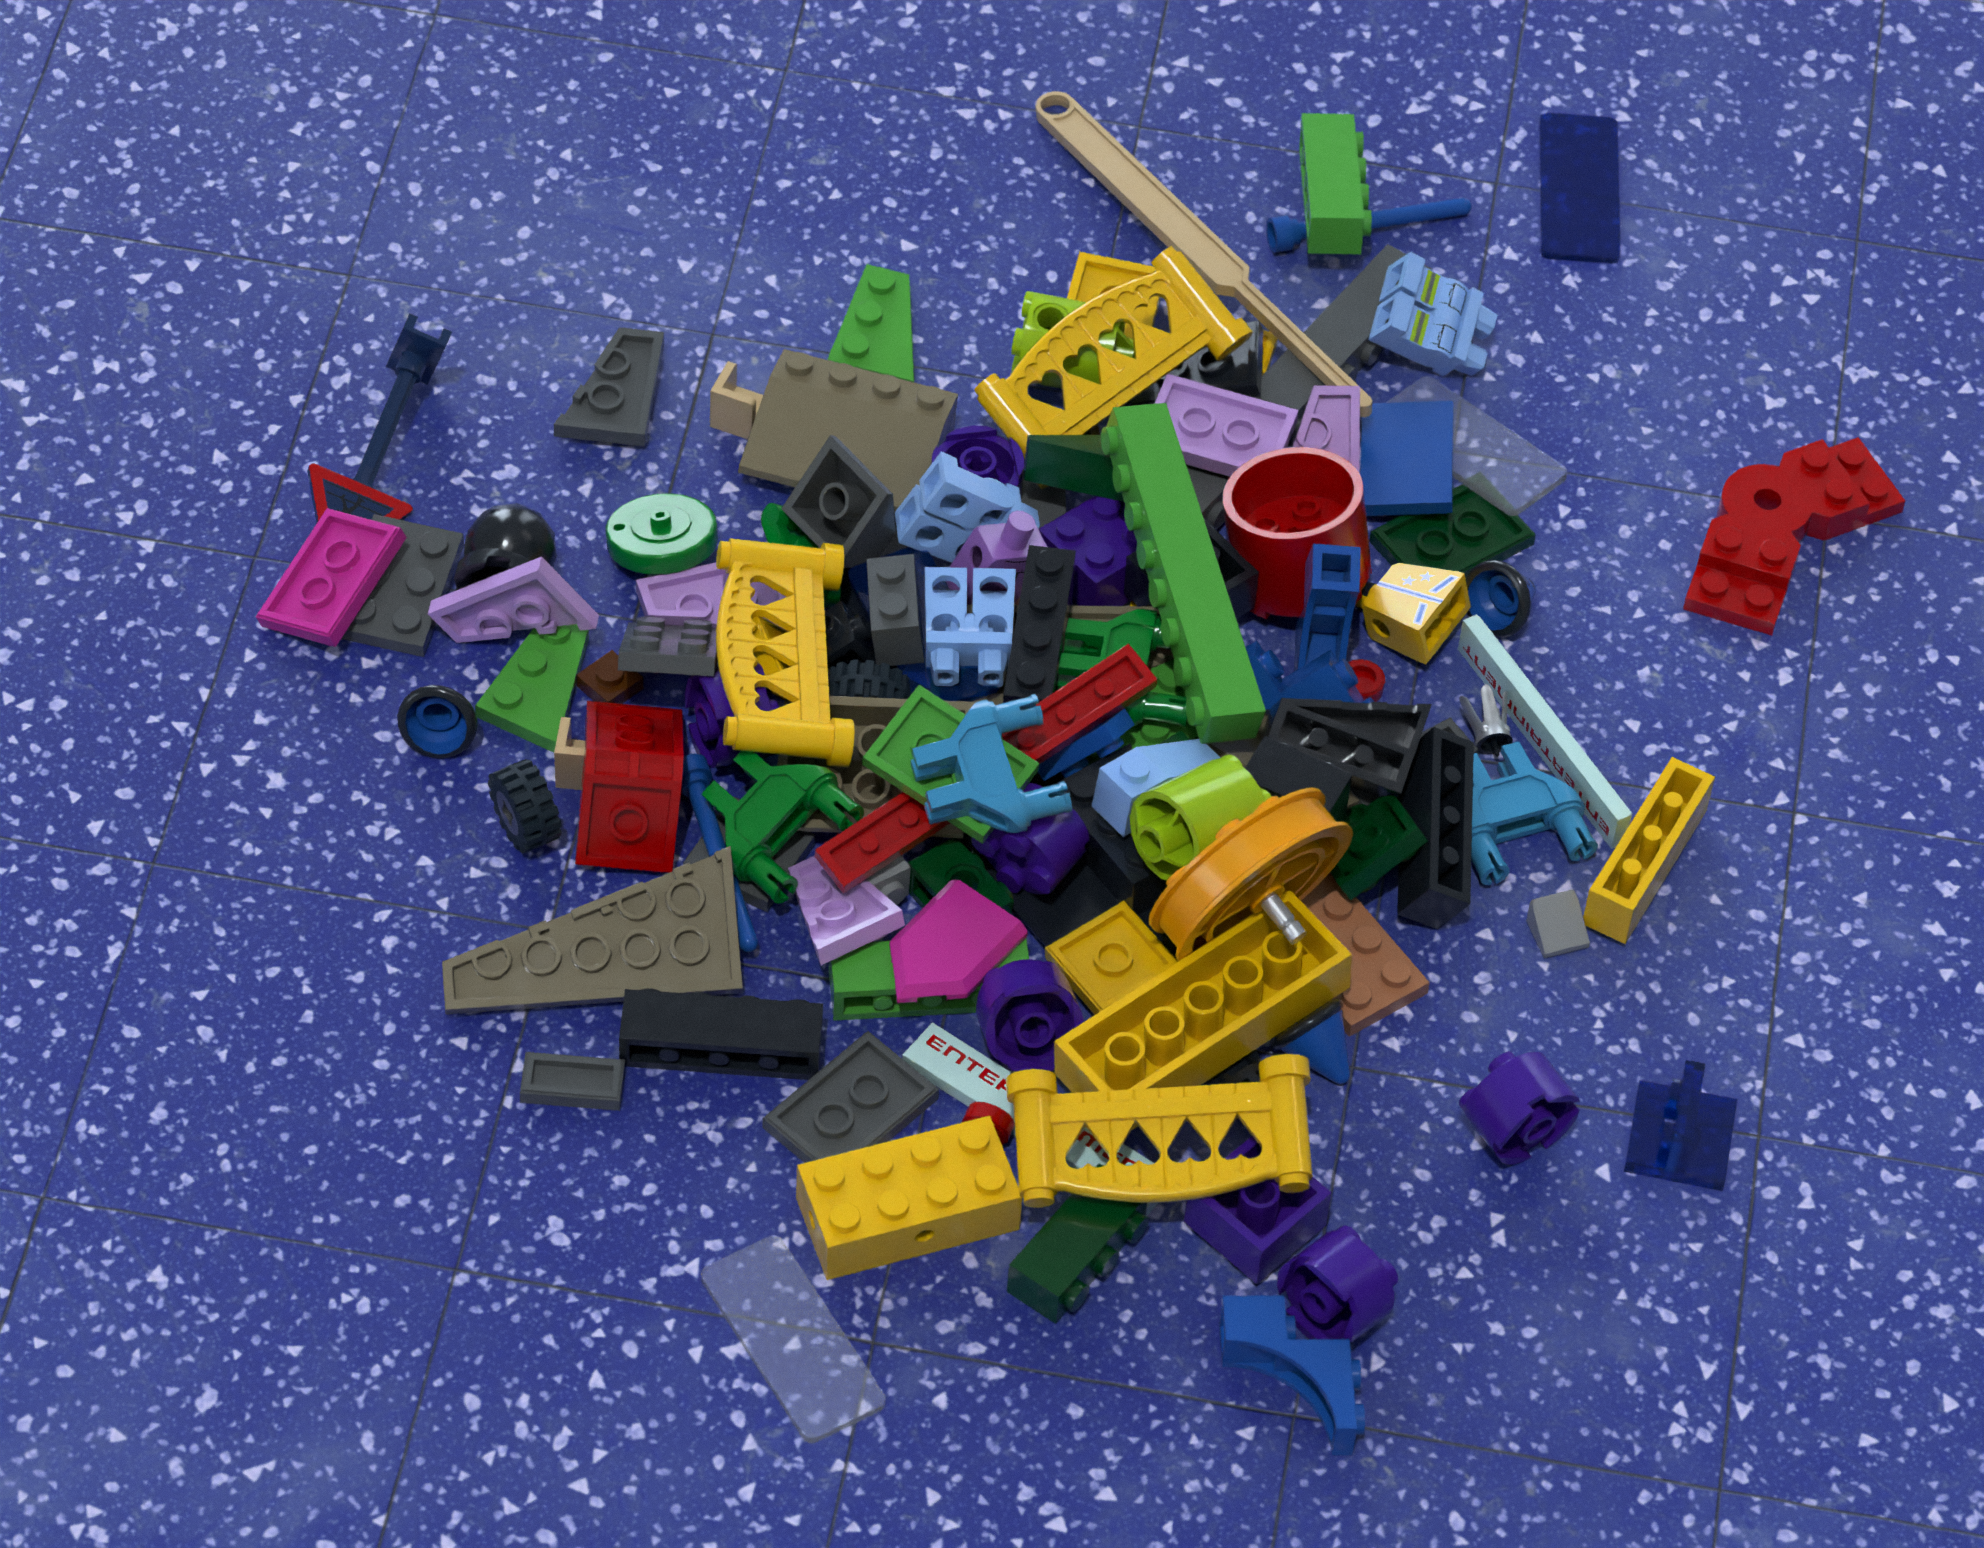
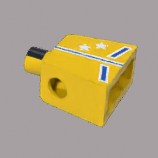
(1414, 608)

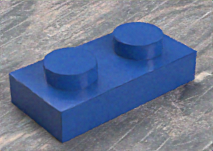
(1101, 739)

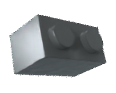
(895, 610)

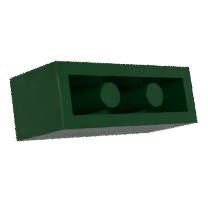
(1071, 1252)

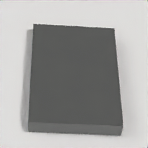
(851, 1103)

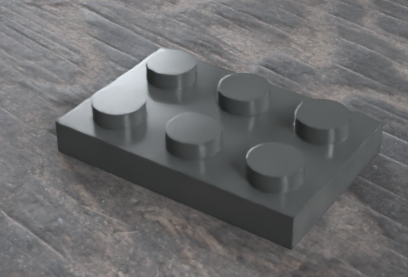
(399, 604)
(669, 648)

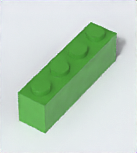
(1333, 184)
(865, 986)

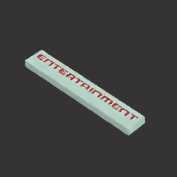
(1544, 729)
(976, 1078)

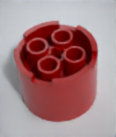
(1283, 507)

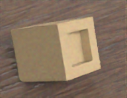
(731, 406)
(568, 757)

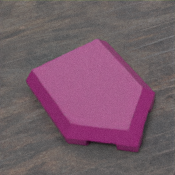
(952, 944)

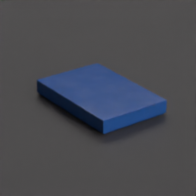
(1408, 458)

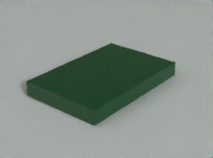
(1456, 539)

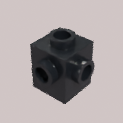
(847, 636)

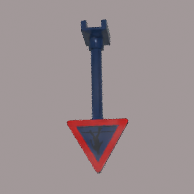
(413, 361)

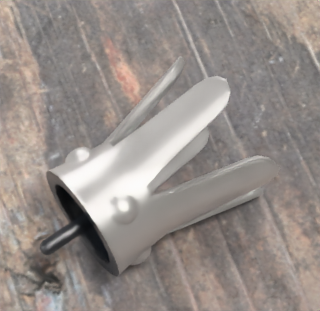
(1493, 731)

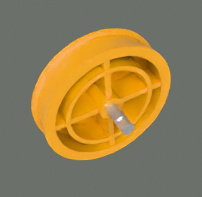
(1248, 867)

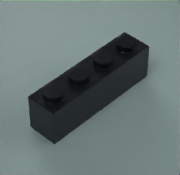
(1040, 623)
(1440, 801)
(721, 1034)

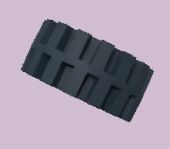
(867, 680)
(524, 805)

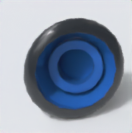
(1500, 596)
(437, 721)
(1320, 1040)

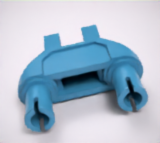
(983, 773)
(1519, 806)

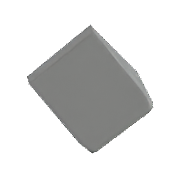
(1557, 923)

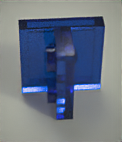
(1681, 1131)

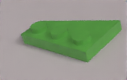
(878, 325)
(536, 686)

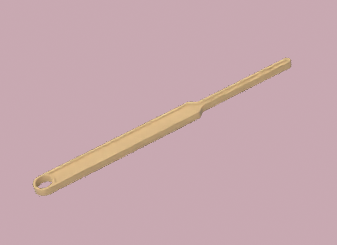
(1180, 228)

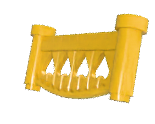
(1195, 321)
(801, 576)
(1269, 1109)

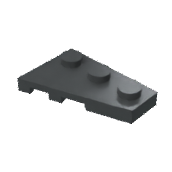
(619, 393)

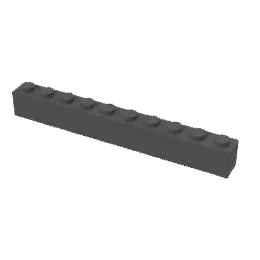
(1342, 335)

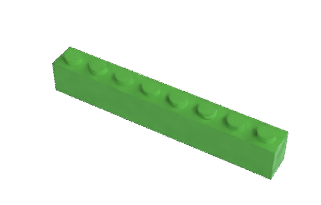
(1183, 574)

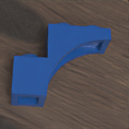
(1329, 602)
(1319, 679)
(1263, 1339)

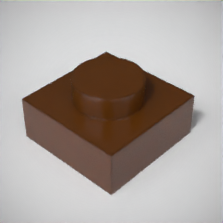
(605, 683)

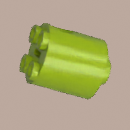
(1043, 313)
(1187, 812)

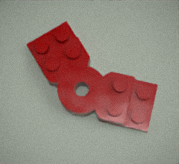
(1766, 514)

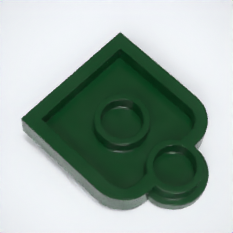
(1380, 841)

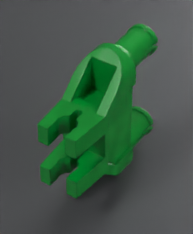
(1093, 641)
(772, 814)

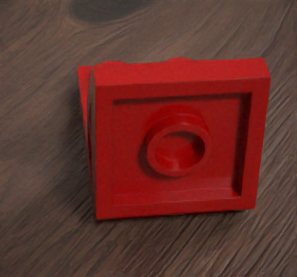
(630, 787)

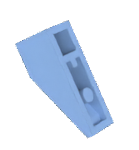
(1140, 770)

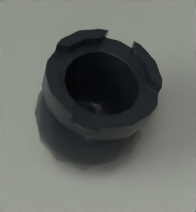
(502, 540)

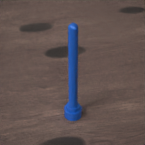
(1285, 232)
(695, 780)

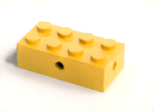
(908, 1197)

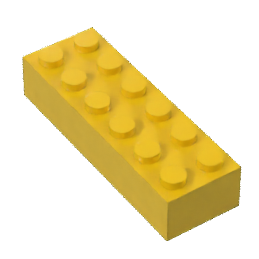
(1207, 1007)

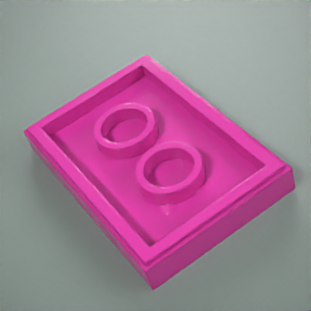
(331, 577)

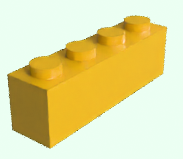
(1648, 850)

